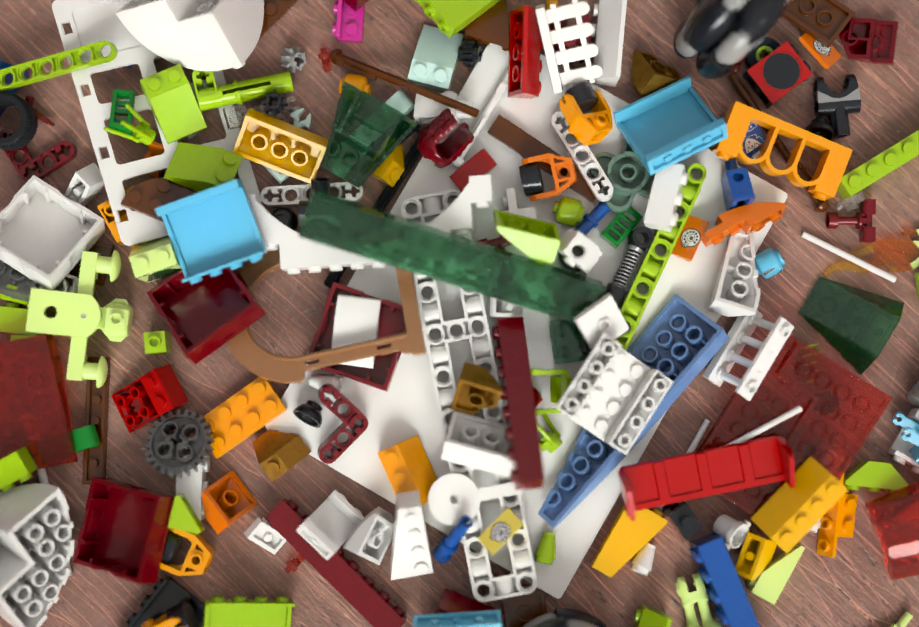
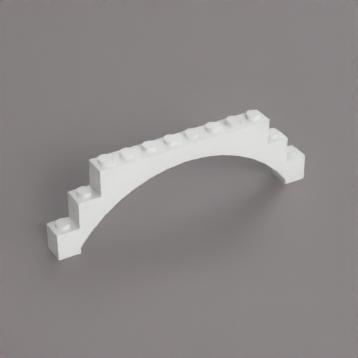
(304, 254)

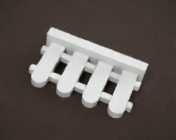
(560, 35)

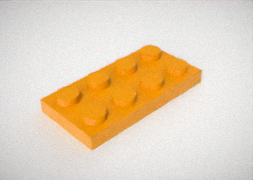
(243, 415)

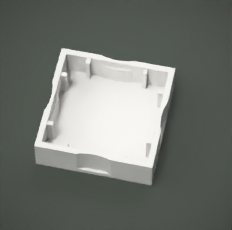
(46, 233)

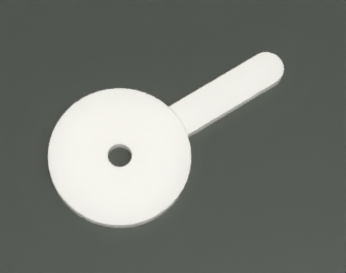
(468, 496)

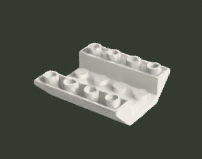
(613, 395)

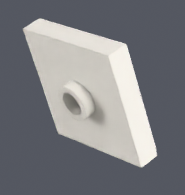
(601, 318)

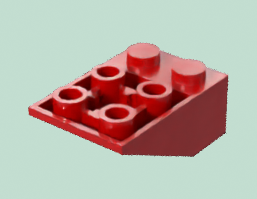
(149, 398)

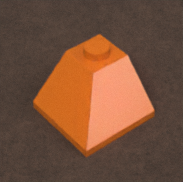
(226, 502)

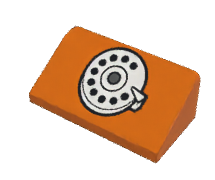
(822, 54)
(690, 238)

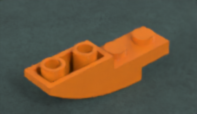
(746, 217)

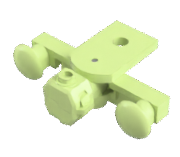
(81, 316)

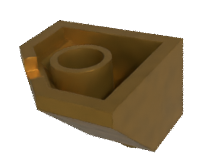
(650, 74)
(475, 390)
(279, 452)

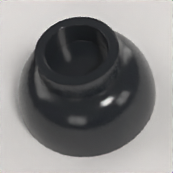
(821, 128)
(286, 217)
(309, 413)

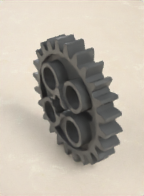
(196, 445)

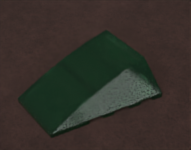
(363, 135)
(852, 320)

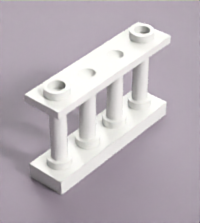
(729, 353)

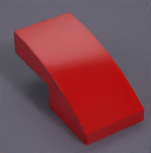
(477, 165)

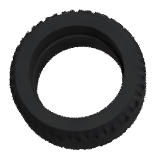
(28, 124)

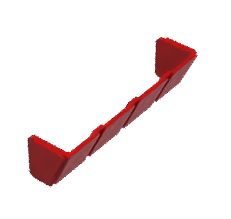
(706, 473)

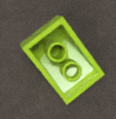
(173, 103)
(202, 166)
(532, 236)

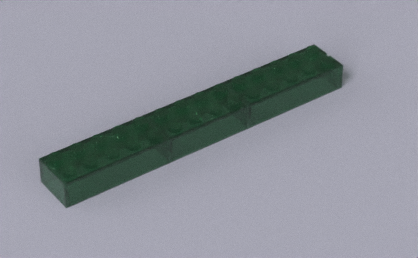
(447, 257)

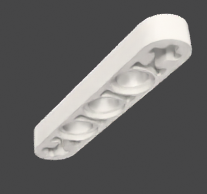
(583, 166)
(302, 191)

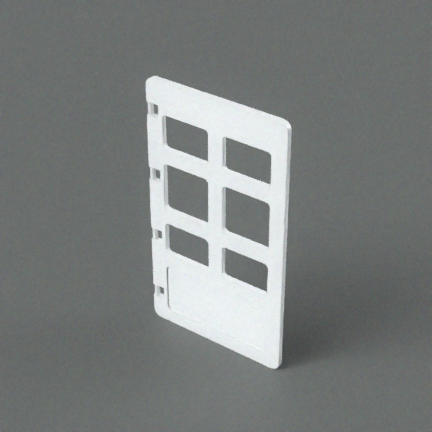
(96, 22)

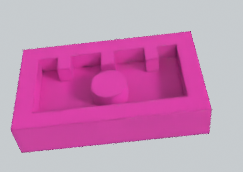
(349, 23)

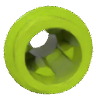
(546, 549)

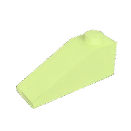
(775, 575)

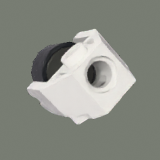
(577, 252)

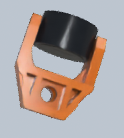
(532, 178)

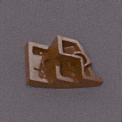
(490, 27)

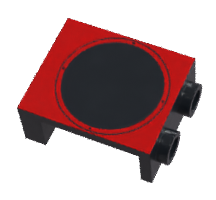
(777, 74)

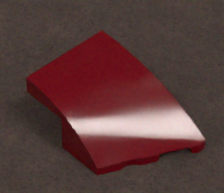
(870, 40)

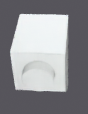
(85, 185)

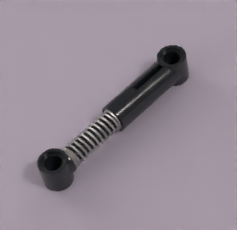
(623, 273)

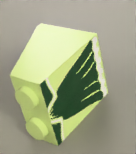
(154, 260)

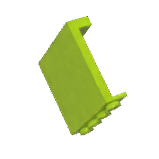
(247, 613)

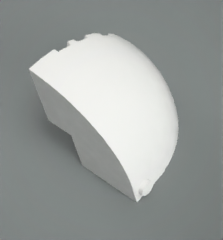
(196, 32)
(33, 552)

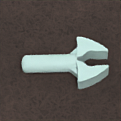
(305, 123)

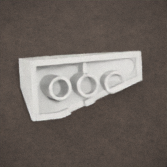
(736, 283)

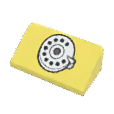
(500, 531)

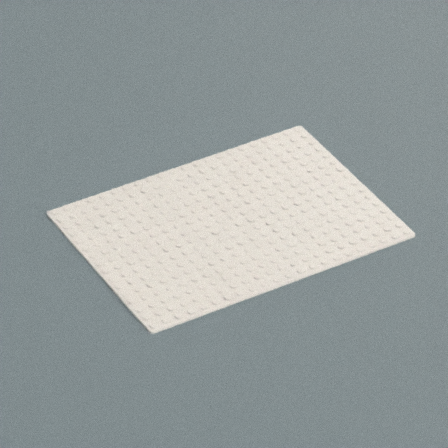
(411, 400)

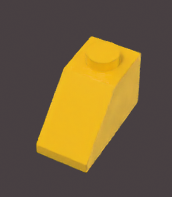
(391, 168)
(755, 555)

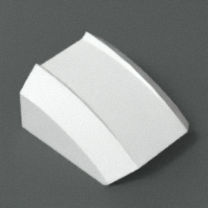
(372, 536)

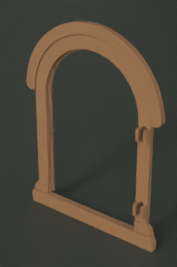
(291, 368)

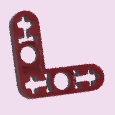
(30, 162)
(347, 420)

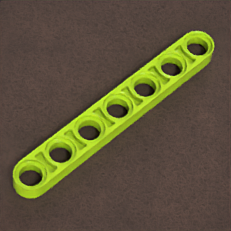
(57, 65)

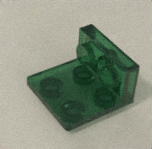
(565, 342)

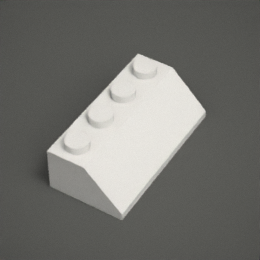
(609, 39)
(477, 444)

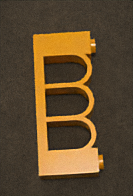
(830, 166)

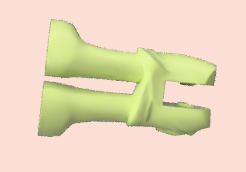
(699, 596)

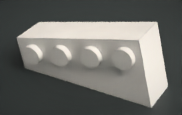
(410, 541)

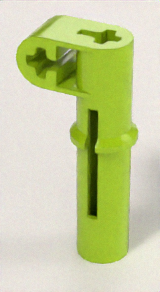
(238, 91)

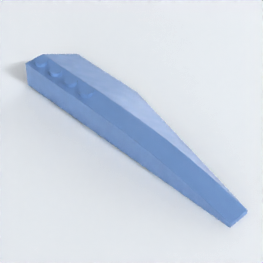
(675, 344)

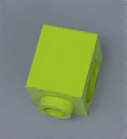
(157, 342)

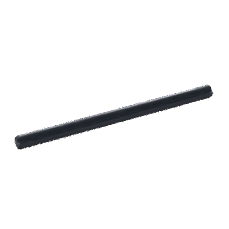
(383, 200)

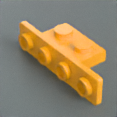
(837, 523)

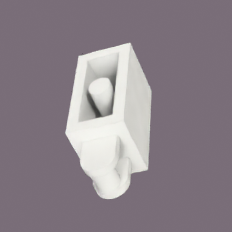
(426, 109)

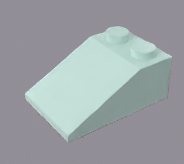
(435, 59)

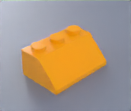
(408, 467)

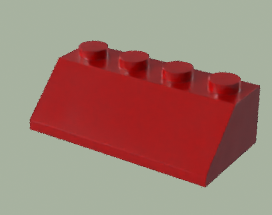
(524, 53)

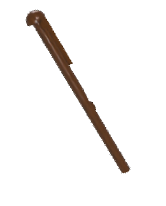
(373, 73)
(821, 206)

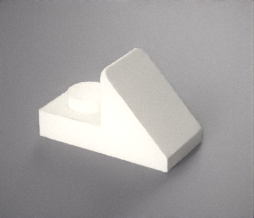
(504, 309)
(265, 535)

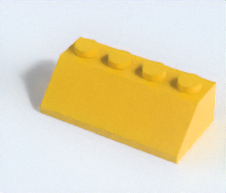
(280, 146)
(797, 509)

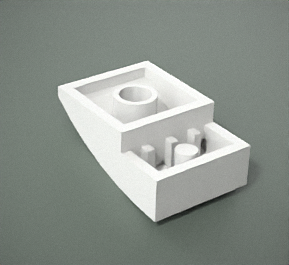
(356, 322)

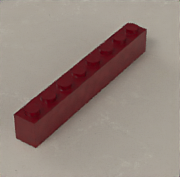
(519, 404)
(337, 570)

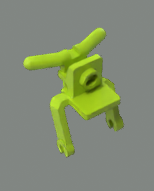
(558, 386)

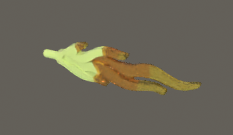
(891, 251)

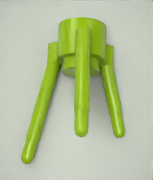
(141, 132)
(549, 440)

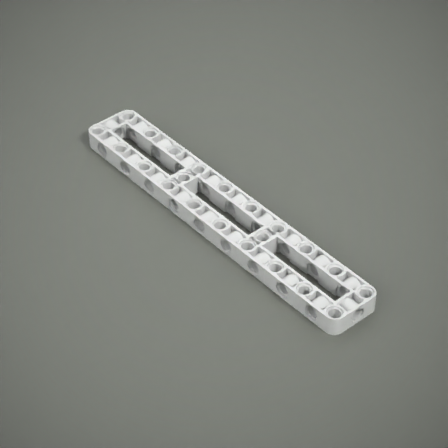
(440, 360)

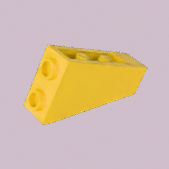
(626, 539)

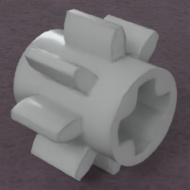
(293, 59)

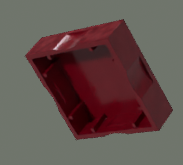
(205, 312)
(390, 323)
(124, 530)

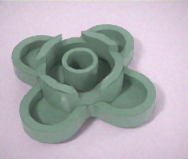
(624, 188)

